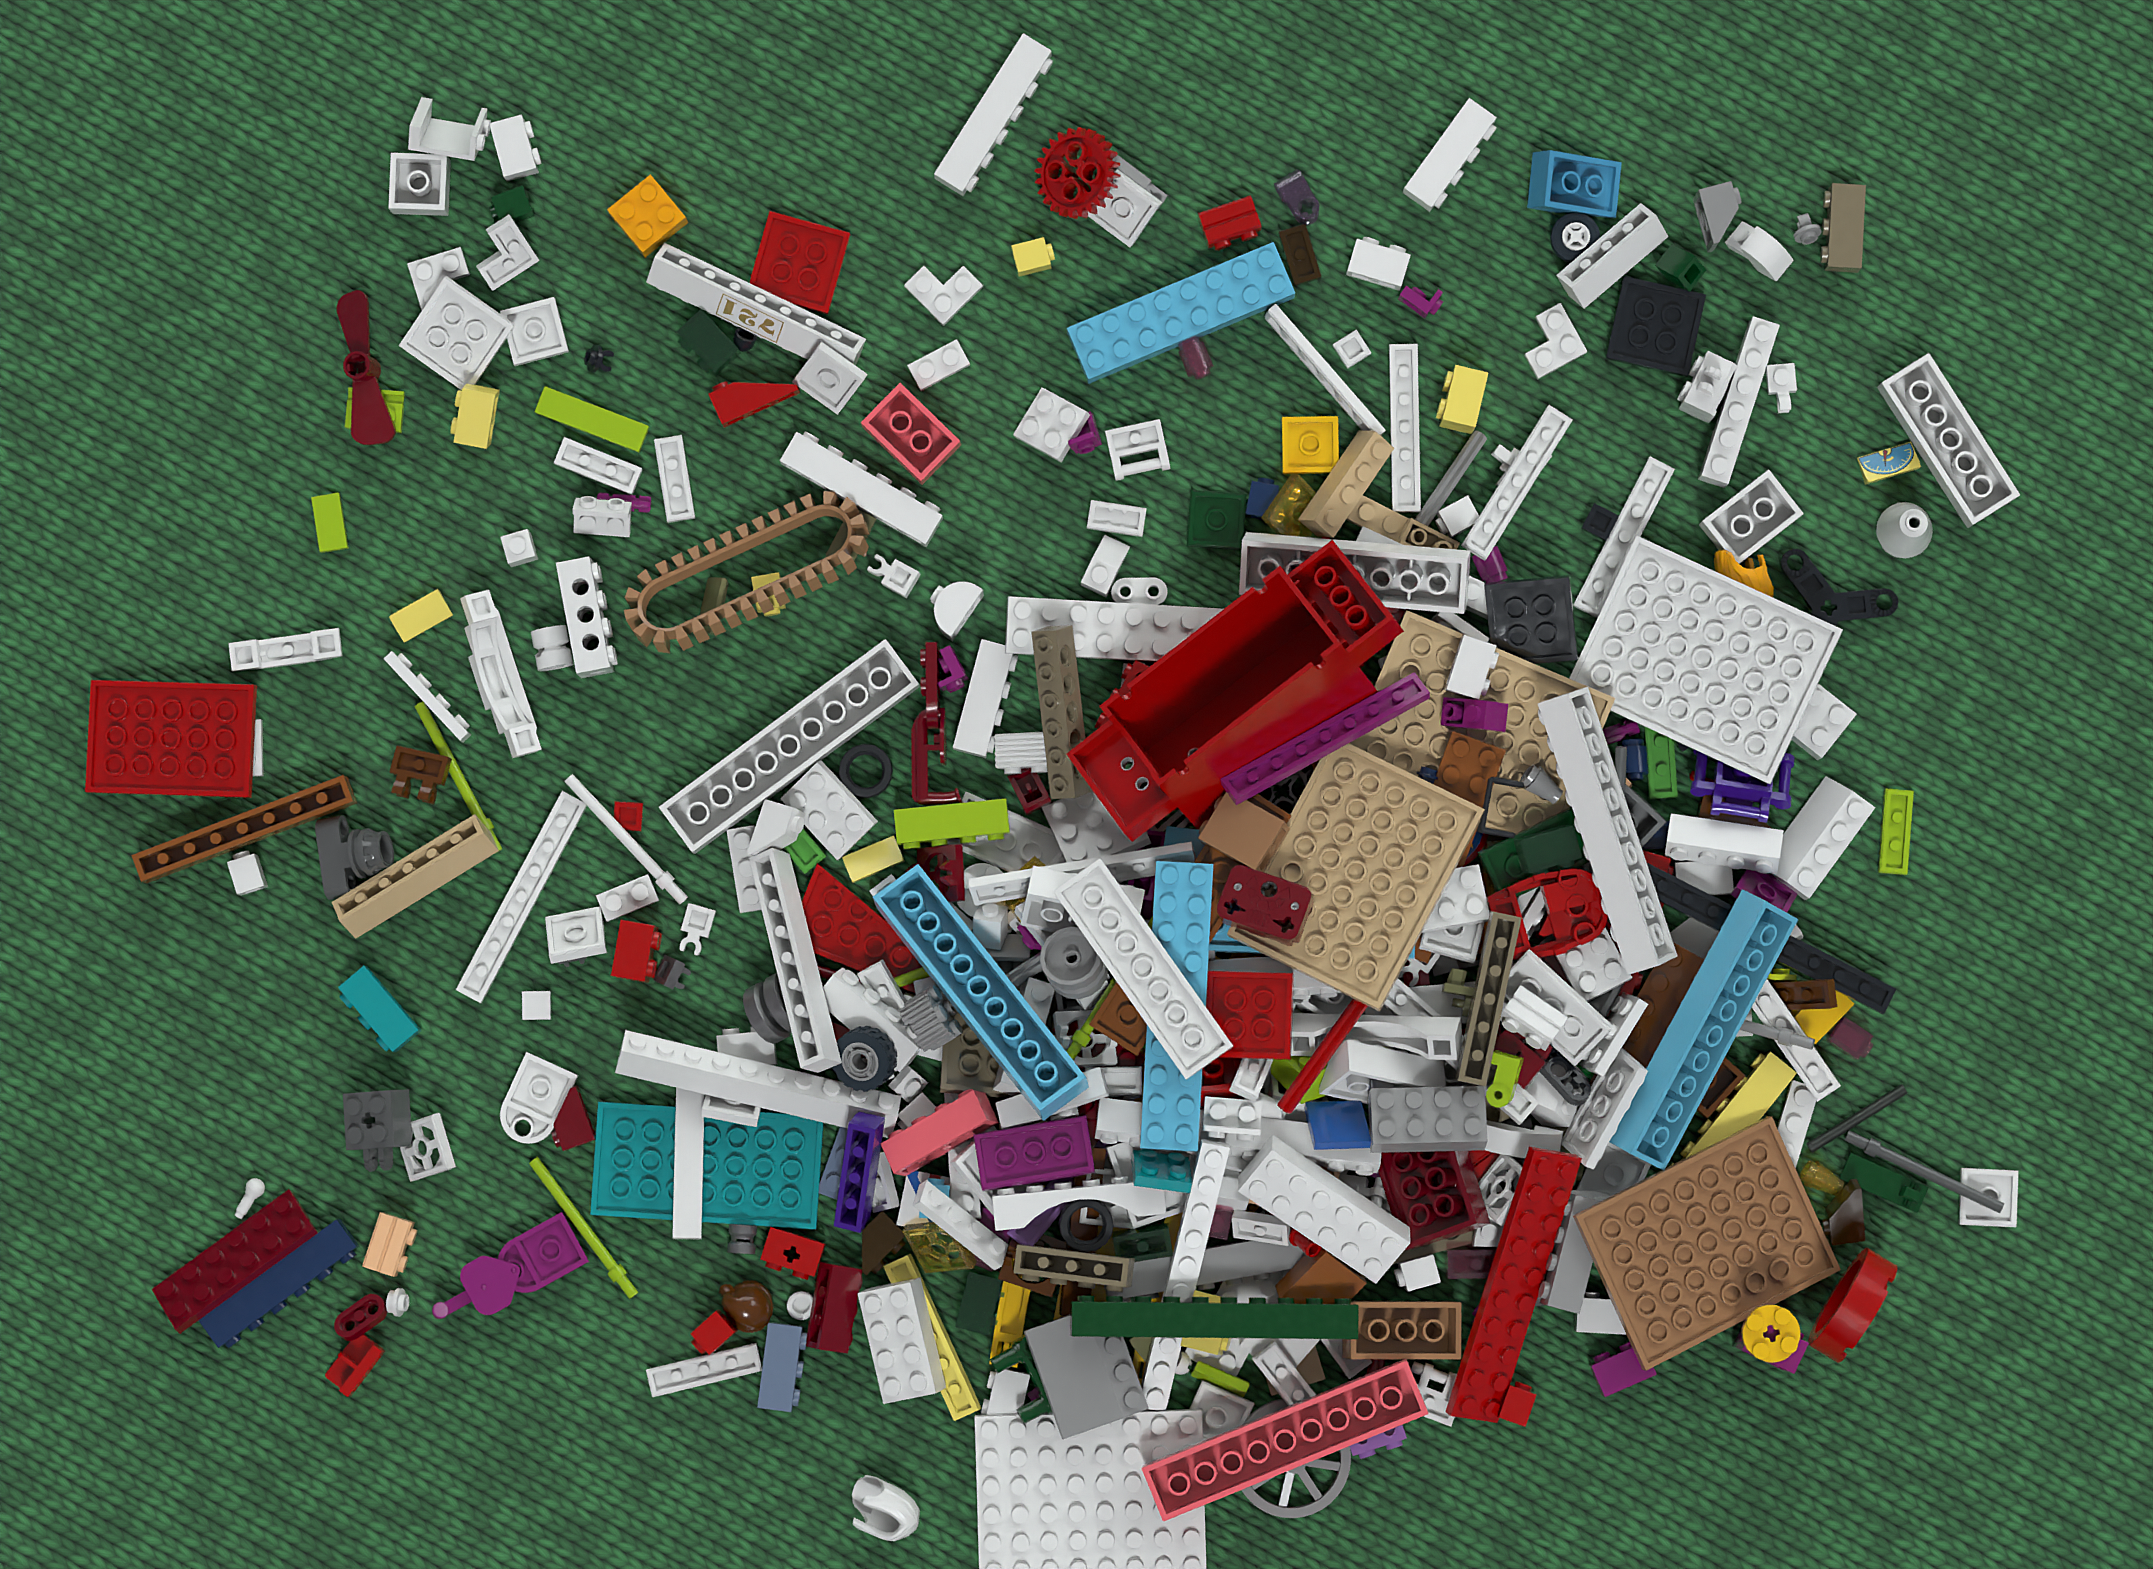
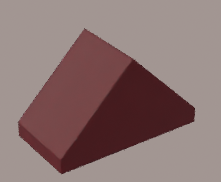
(1029, 790)

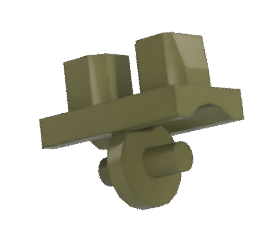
(1455, 985)

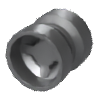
(742, 1232)

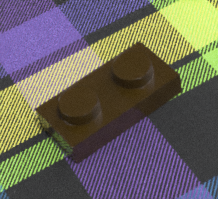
(1299, 255)

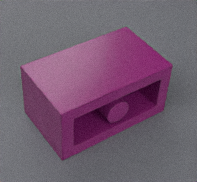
(1618, 1370)

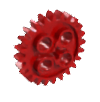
(1094, 155)

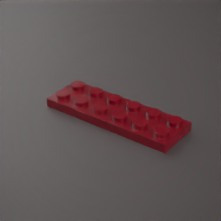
(234, 1261)

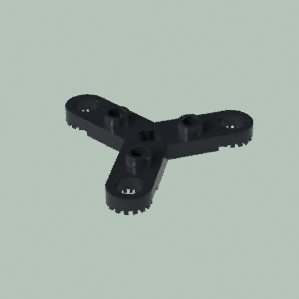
(1816, 590)

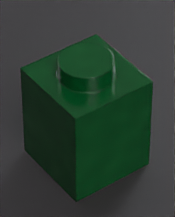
(511, 203)
(1680, 267)

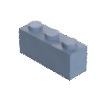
(781, 1367)

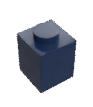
(1260, 497)

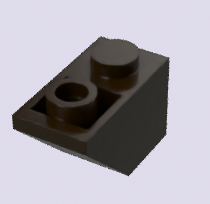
(878, 1240)

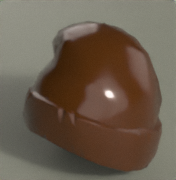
(747, 1305)

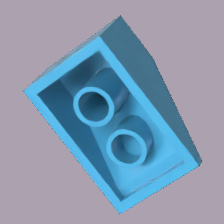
(1574, 184)

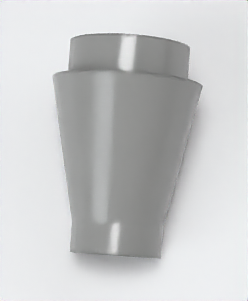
(1540, 784)

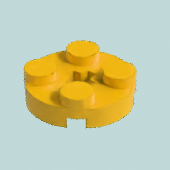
(1784, 1343)

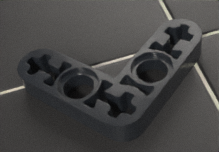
(1577, 1081)

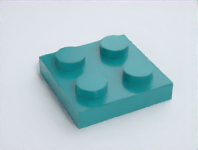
(1161, 1170)

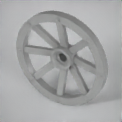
(1320, 1501)

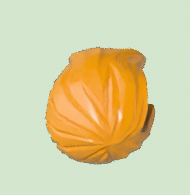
(1754, 578)

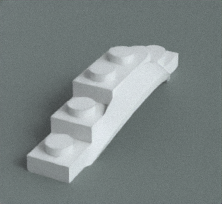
(498, 674)

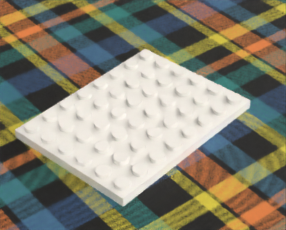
(1705, 659)
(1082, 1495)

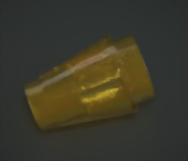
(1820, 1178)

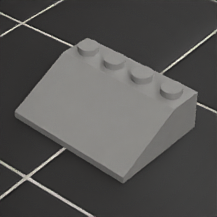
(1084, 1377)

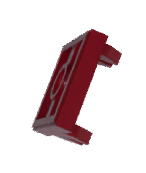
(953, 866)

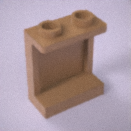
(1243, 832)

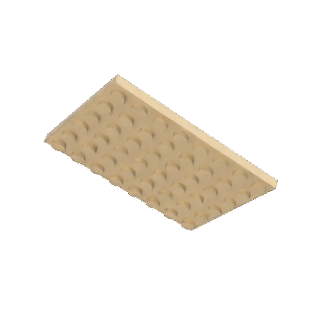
(1420, 740)
(1376, 862)

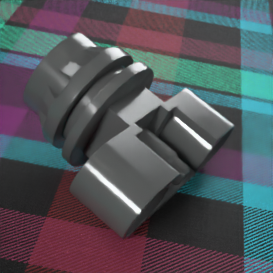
(349, 854)

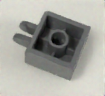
(377, 1124)

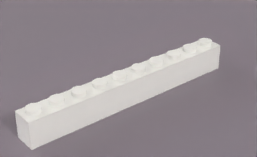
(751, 1082)
(1123, 1119)

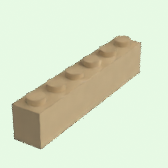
(415, 876)

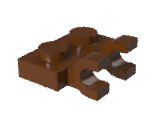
(420, 766)

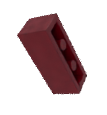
(834, 1307)

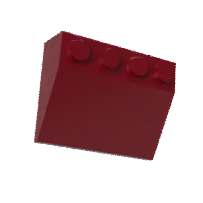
(1433, 1194)

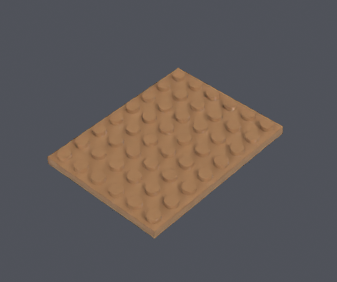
(1706, 1242)

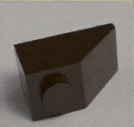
(1845, 1216)

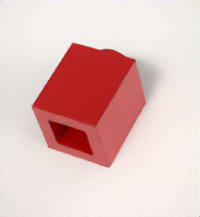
(1517, 1404)

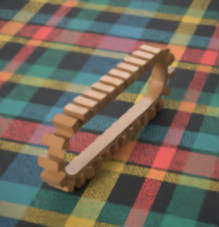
(854, 543)

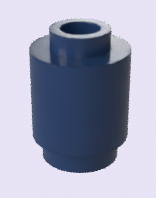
(1636, 759)

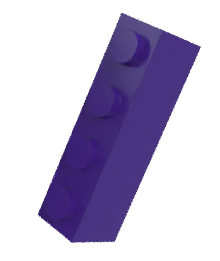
(859, 1171)

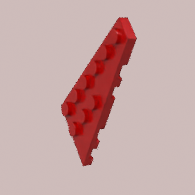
(850, 930)

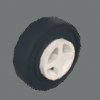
(1581, 230)

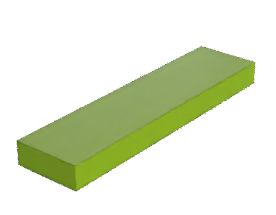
(592, 419)

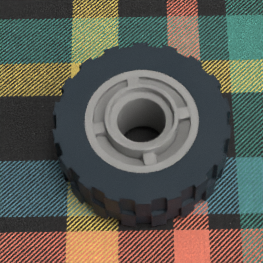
(877, 1050)

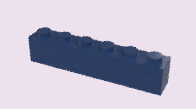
(279, 1283)

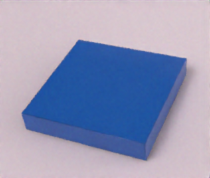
(1337, 1125)

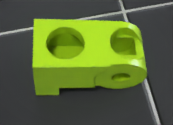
(1505, 1078)

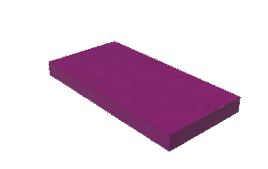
(1034, 1153)

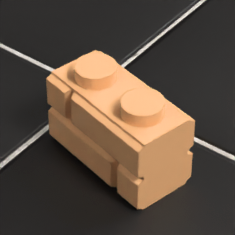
(389, 1244)

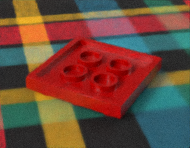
(800, 261)
(1253, 1012)

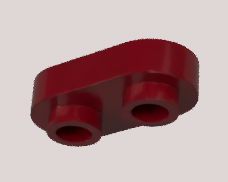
(361, 1316)

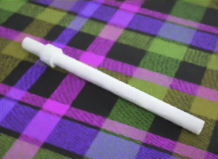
(663, 879)

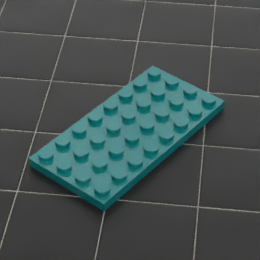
(748, 1171)

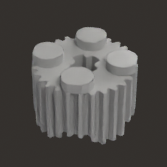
(931, 1019)

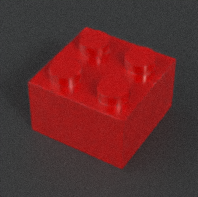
(635, 951)

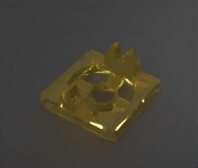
(930, 1259)

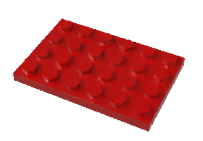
(171, 738)

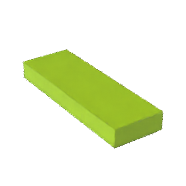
(1895, 831)

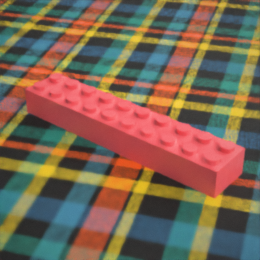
(1284, 1440)

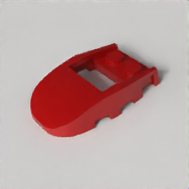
(1570, 926)

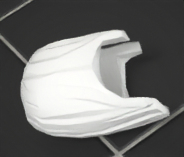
(886, 1509)

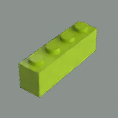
(951, 822)

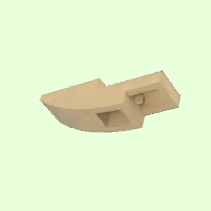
(1397, 527)

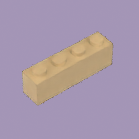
(1346, 484)

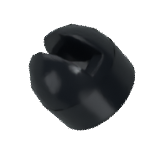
(744, 339)

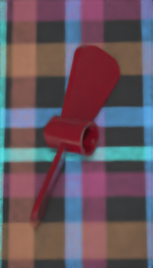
(370, 414)

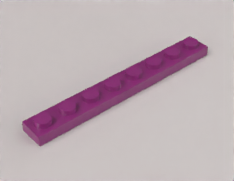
(1325, 738)

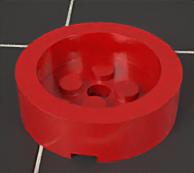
(1852, 1305)

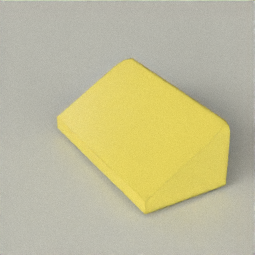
(421, 615)
(873, 859)

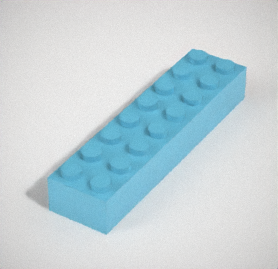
(1180, 312)

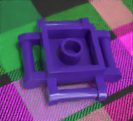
(1741, 789)

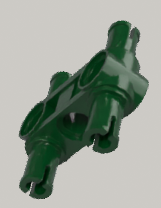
(1013, 1356)

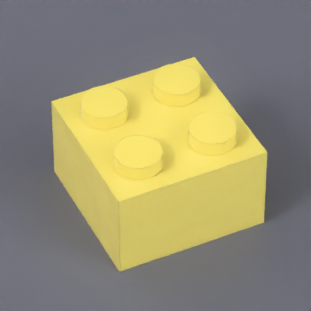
(1463, 399)

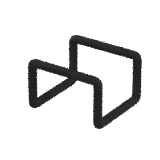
(1481, 828)

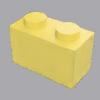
(475, 415)

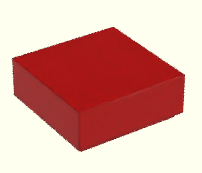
(629, 815)

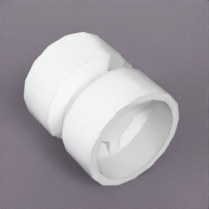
(552, 648)

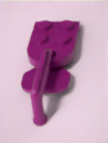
(543, 1256)

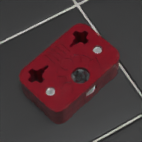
(1264, 914)

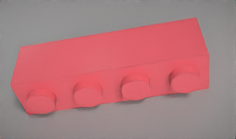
(939, 1132)

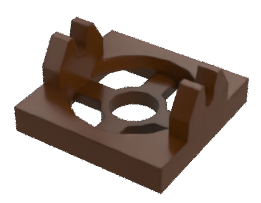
(1007, 1271)

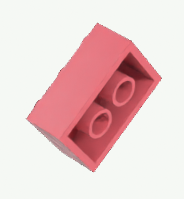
(911, 433)

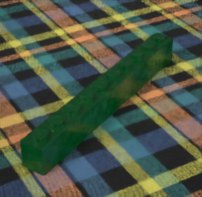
(1214, 1319)

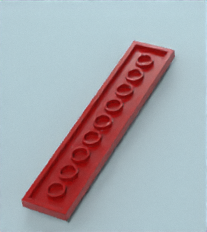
(1513, 1284)

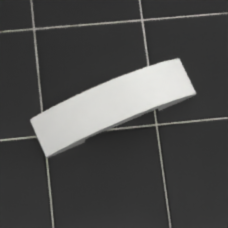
(285, 650)
(1515, 1140)

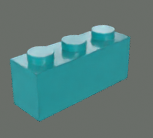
(378, 1010)

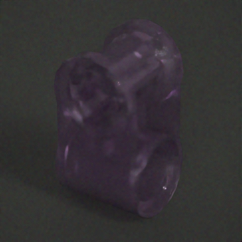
(1296, 193)

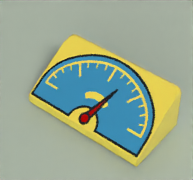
(1888, 463)

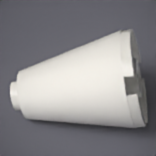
(1904, 530)

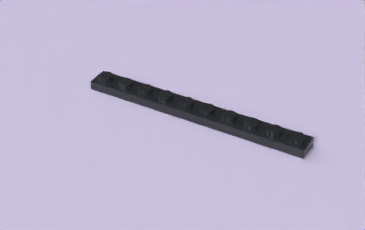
(1795, 952)

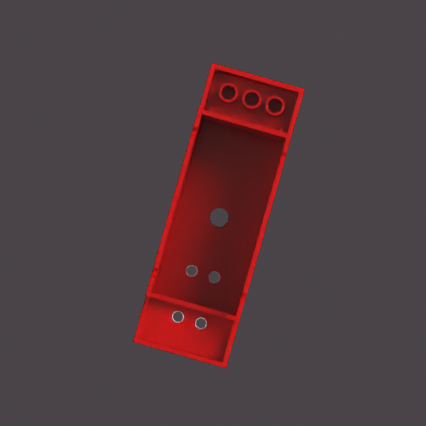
(1236, 692)

